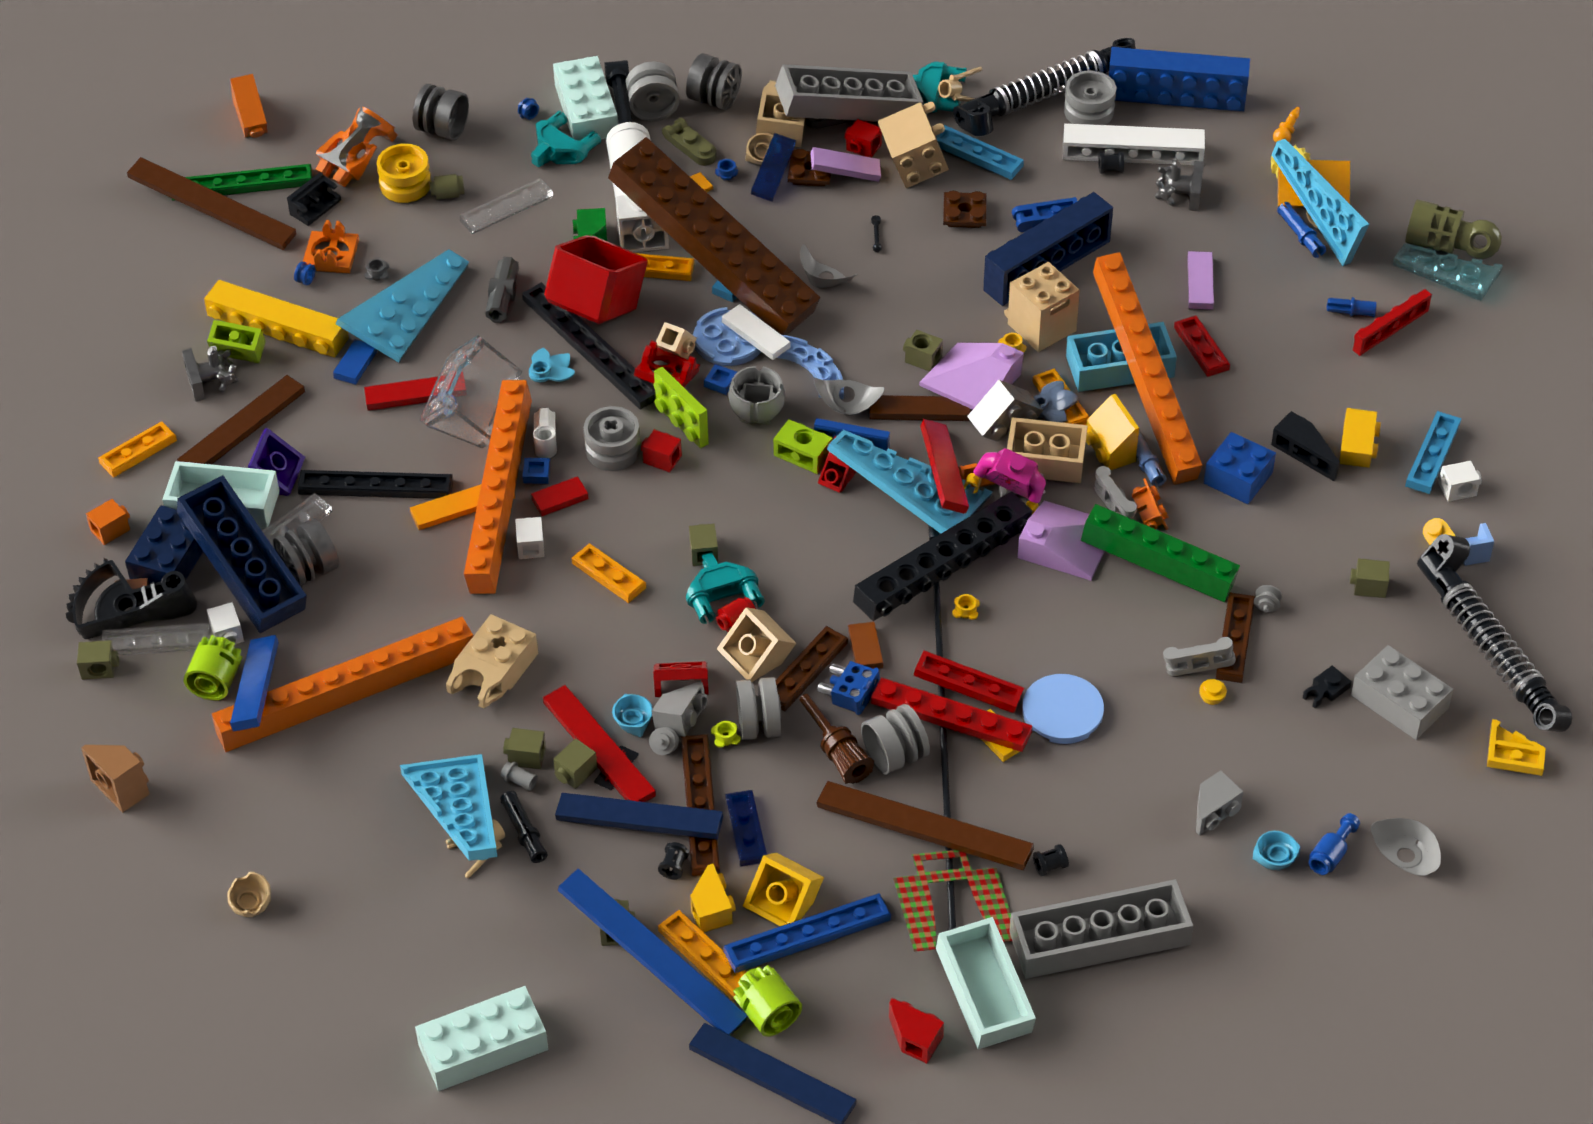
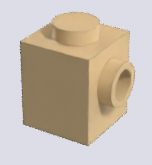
(676, 340)

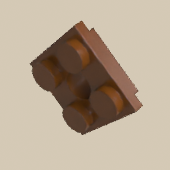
(799, 170)
(956, 202)

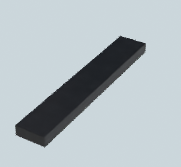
(374, 484)

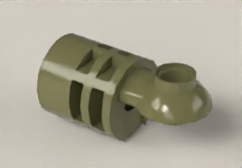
(1445, 230)

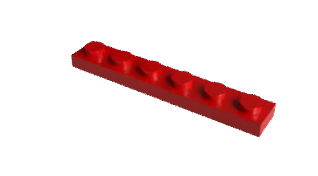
(953, 714)

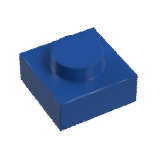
(719, 379)
(536, 470)

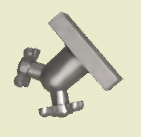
(1180, 183)
(208, 371)

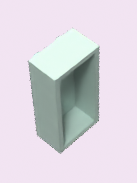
(585, 97)
(254, 487)
(985, 983)
(481, 1038)

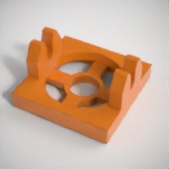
(334, 236)

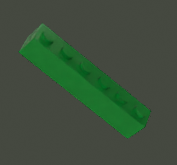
(1160, 552)

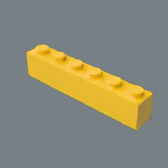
(276, 318)

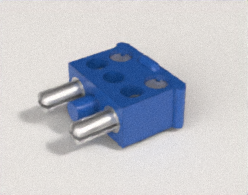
(853, 686)

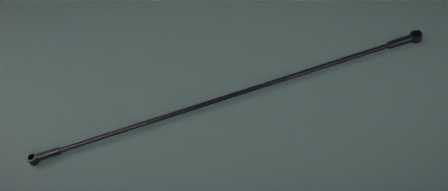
(943, 741)

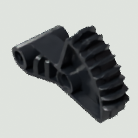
(153, 602)

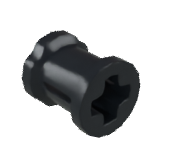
(1111, 162)
(1050, 860)
(677, 871)

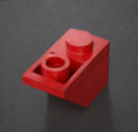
(835, 473)
(915, 1030)

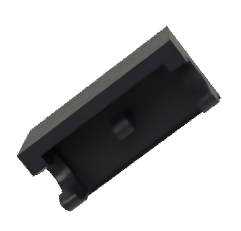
(313, 199)

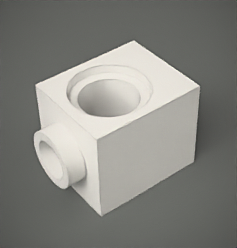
(1459, 481)
(529, 538)
(225, 623)

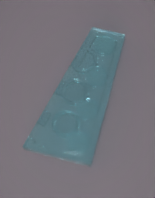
(1460, 275)

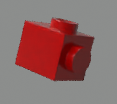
(863, 138)
(661, 450)

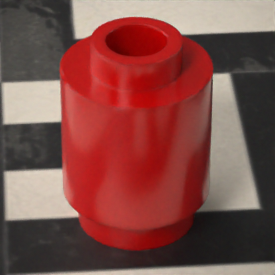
(730, 613)

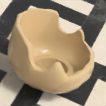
(249, 895)

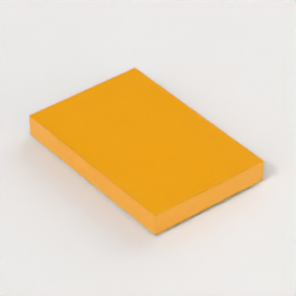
(1335, 173)

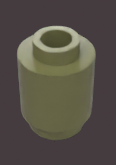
(447, 186)

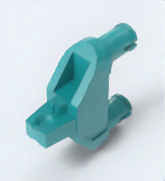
(928, 82)
(558, 146)
(718, 582)

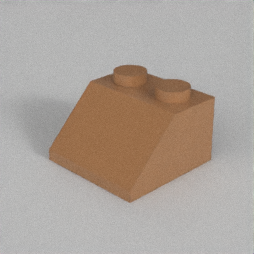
(117, 773)

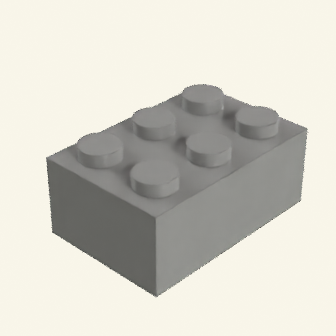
(1402, 692)

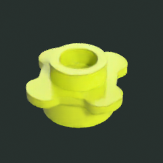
(725, 728)

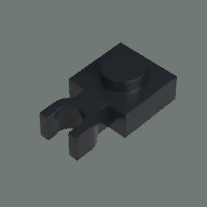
(1328, 684)

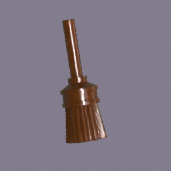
(840, 746)

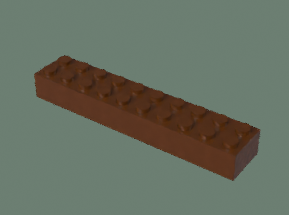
(713, 237)

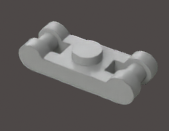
(1113, 496)
(1199, 657)

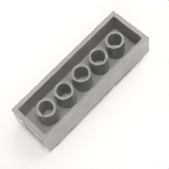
(845, 92)
(1100, 928)

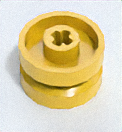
(403, 173)

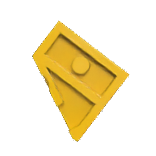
(1514, 751)

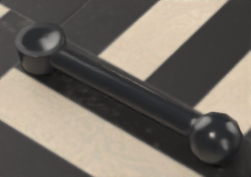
(876, 220)

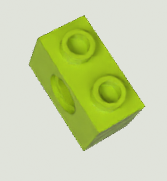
(243, 341)
(802, 446)

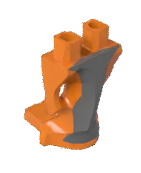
(355, 138)

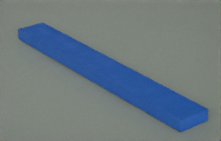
(652, 953)

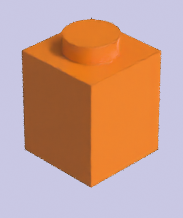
(108, 521)

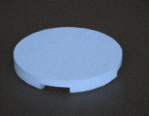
(720, 343)
(1063, 708)

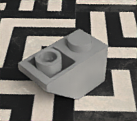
(680, 708)
(1216, 801)

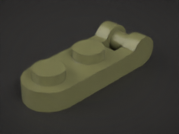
(690, 142)

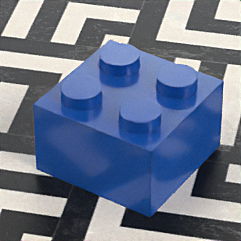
(1239, 468)

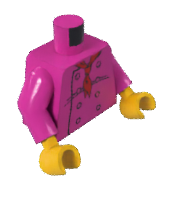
(1011, 472)

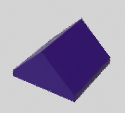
(279, 456)

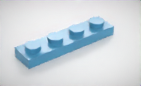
(979, 153)
(1433, 452)

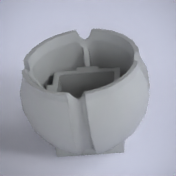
(760, 387)

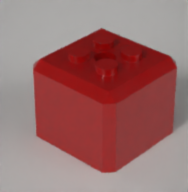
(595, 279)

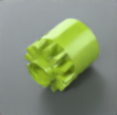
(212, 668)
(767, 1000)

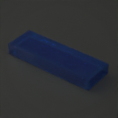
(773, 167)
(745, 827)

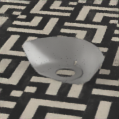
(814, 269)
(864, 395)
(1402, 833)

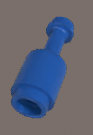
(1333, 846)

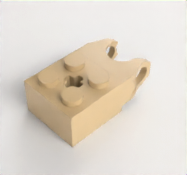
(773, 119)
(493, 659)

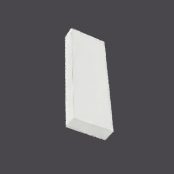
(756, 332)

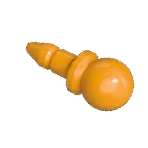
(1286, 128)

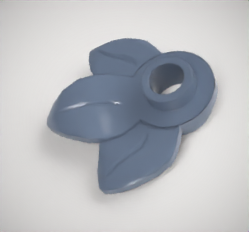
(1055, 401)

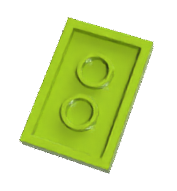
(681, 407)

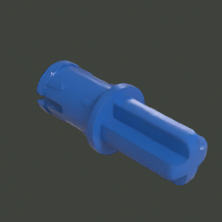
(1351, 307)

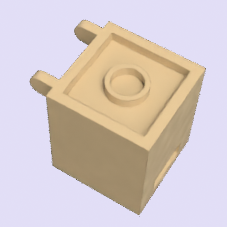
(914, 143)
(1043, 306)

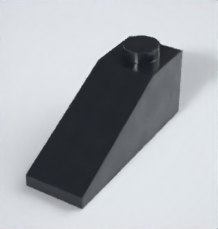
(1304, 443)

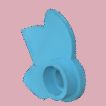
(550, 367)

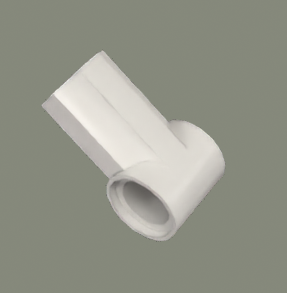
(545, 433)

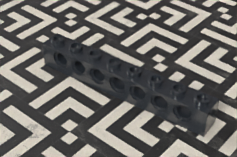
(941, 556)

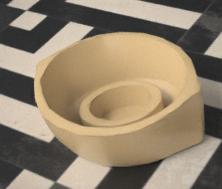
(757, 147)

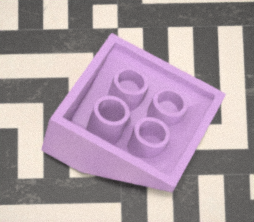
(972, 371)
(1054, 541)

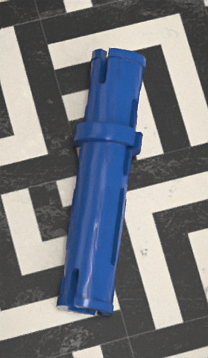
(1306, 235)

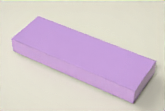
(845, 164)
(1200, 280)

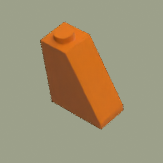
(248, 106)

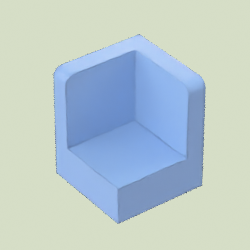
(1480, 546)

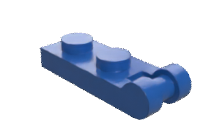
(1038, 212)

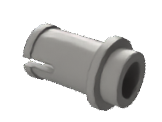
(513, 773)

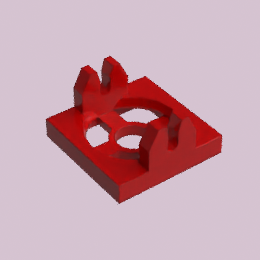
(653, 353)
(680, 671)

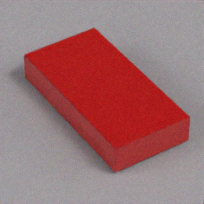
(559, 496)

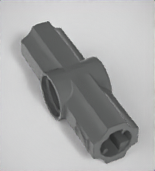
(502, 289)

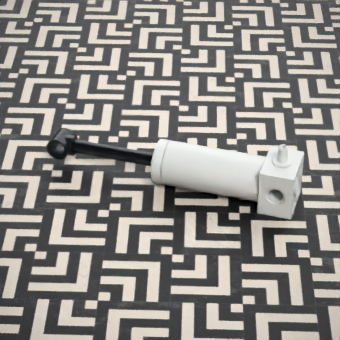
(635, 228)

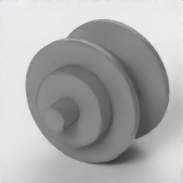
(1267, 598)
(663, 741)

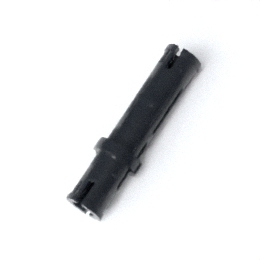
(533, 844)

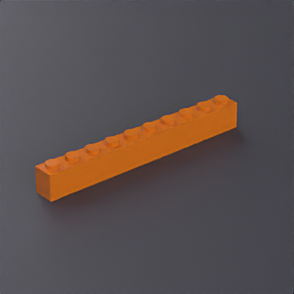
(1147, 368)
(498, 487)
(349, 682)

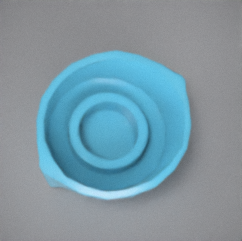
(633, 713)
(1276, 850)

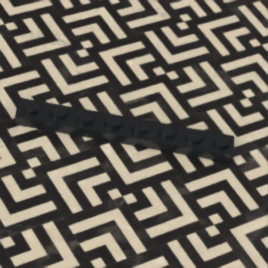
(591, 347)

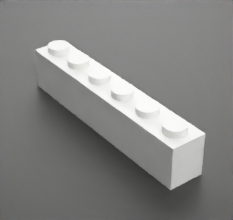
(1138, 144)

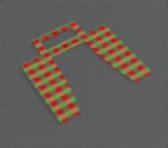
(917, 901)

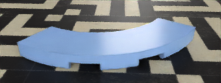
(812, 359)

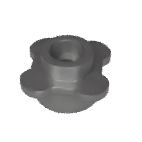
(377, 269)

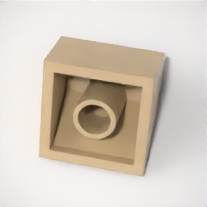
(756, 644)

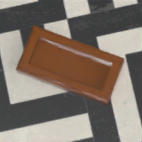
(865, 644)

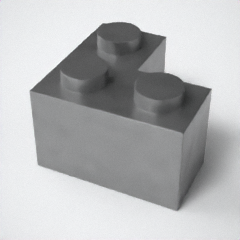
(1001, 403)

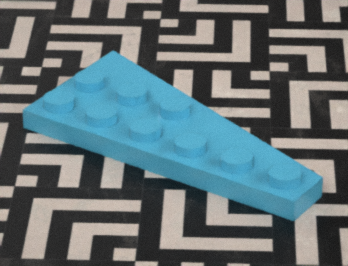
(1332, 214)
(402, 310)
(904, 480)
(458, 799)

